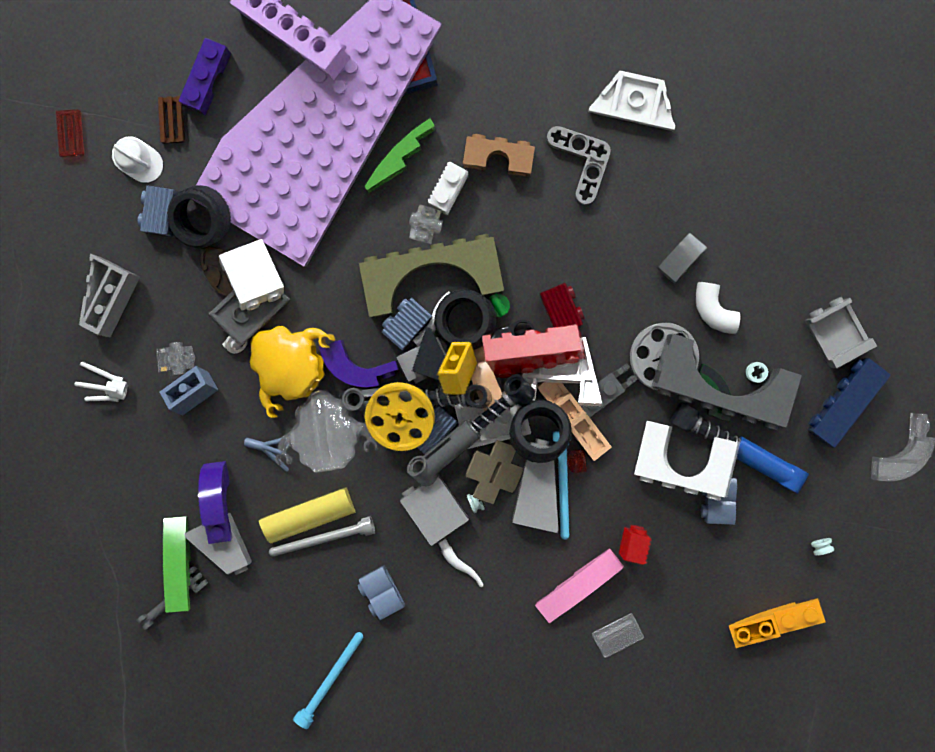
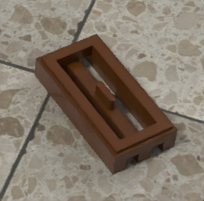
(162, 120)

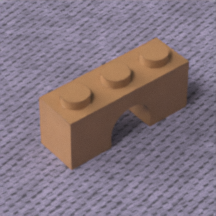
(479, 150)

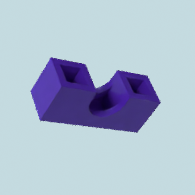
(208, 64)

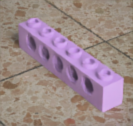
(296, 33)

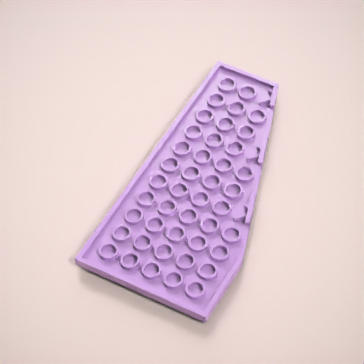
(311, 136)

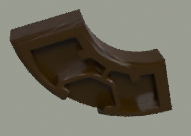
(213, 270)

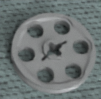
(654, 349)

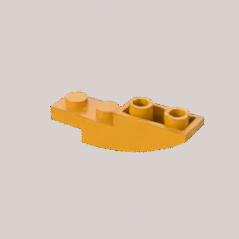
(775, 622)

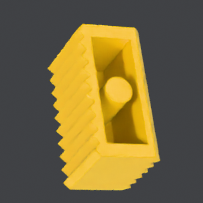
(457, 368)

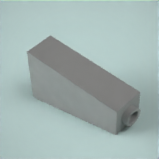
(537, 495)

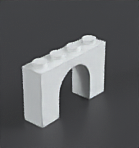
(713, 480)

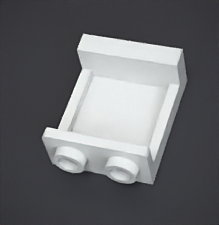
(252, 275)

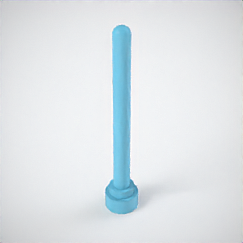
(563, 490)
(304, 717)

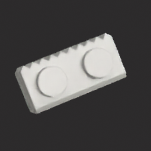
(448, 188)

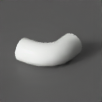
(712, 312)

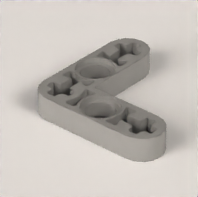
(591, 159)

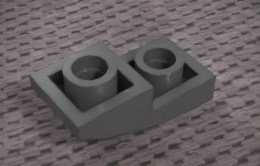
(682, 258)

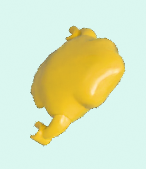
(287, 364)

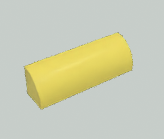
(307, 515)

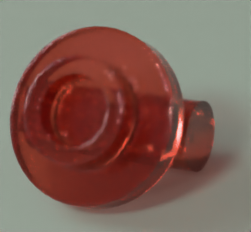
(576, 461)

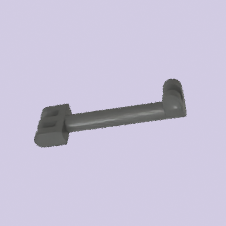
(147, 619)

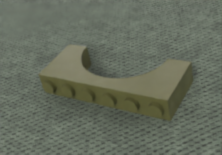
(385, 275)

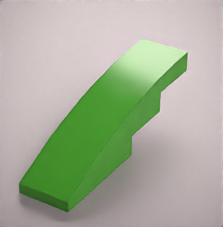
(393, 163)
(176, 564)

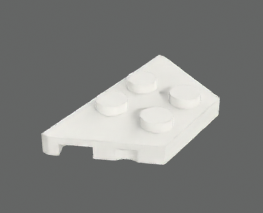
(635, 100)

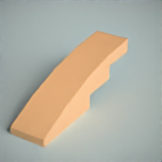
(582, 426)

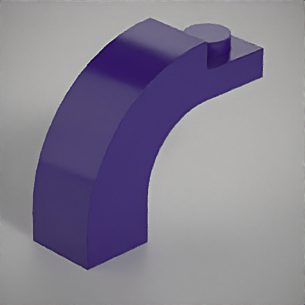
(346, 371)
(212, 502)

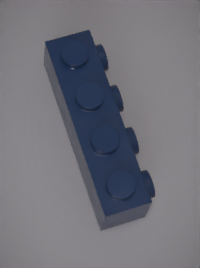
(848, 402)

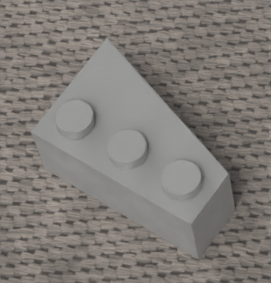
(106, 295)

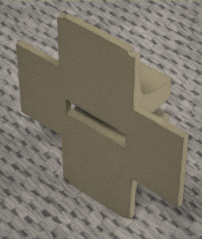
(494, 469)

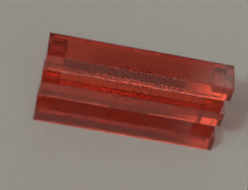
(78, 133)

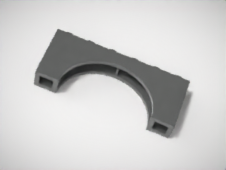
(679, 376)

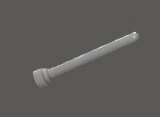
(364, 526)

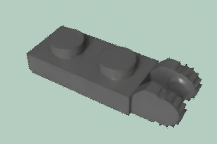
(610, 389)

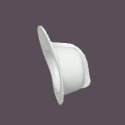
(137, 159)

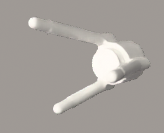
(116, 389)

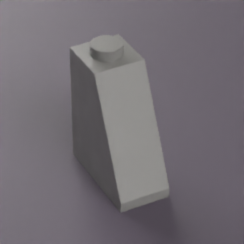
(227, 555)

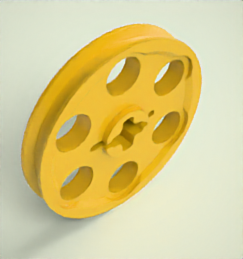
(389, 415)

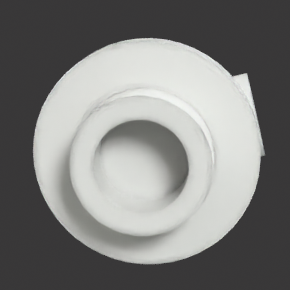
(232, 346)

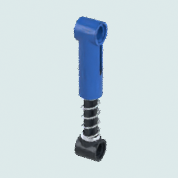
(748, 453)

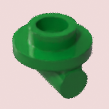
(500, 304)

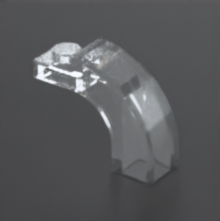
(911, 458)

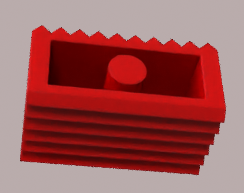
(635, 544)

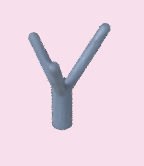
(265, 447)

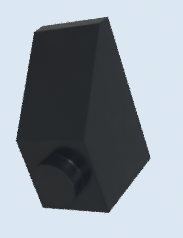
(429, 356)

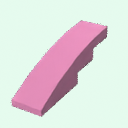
(579, 585)

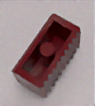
(560, 306)

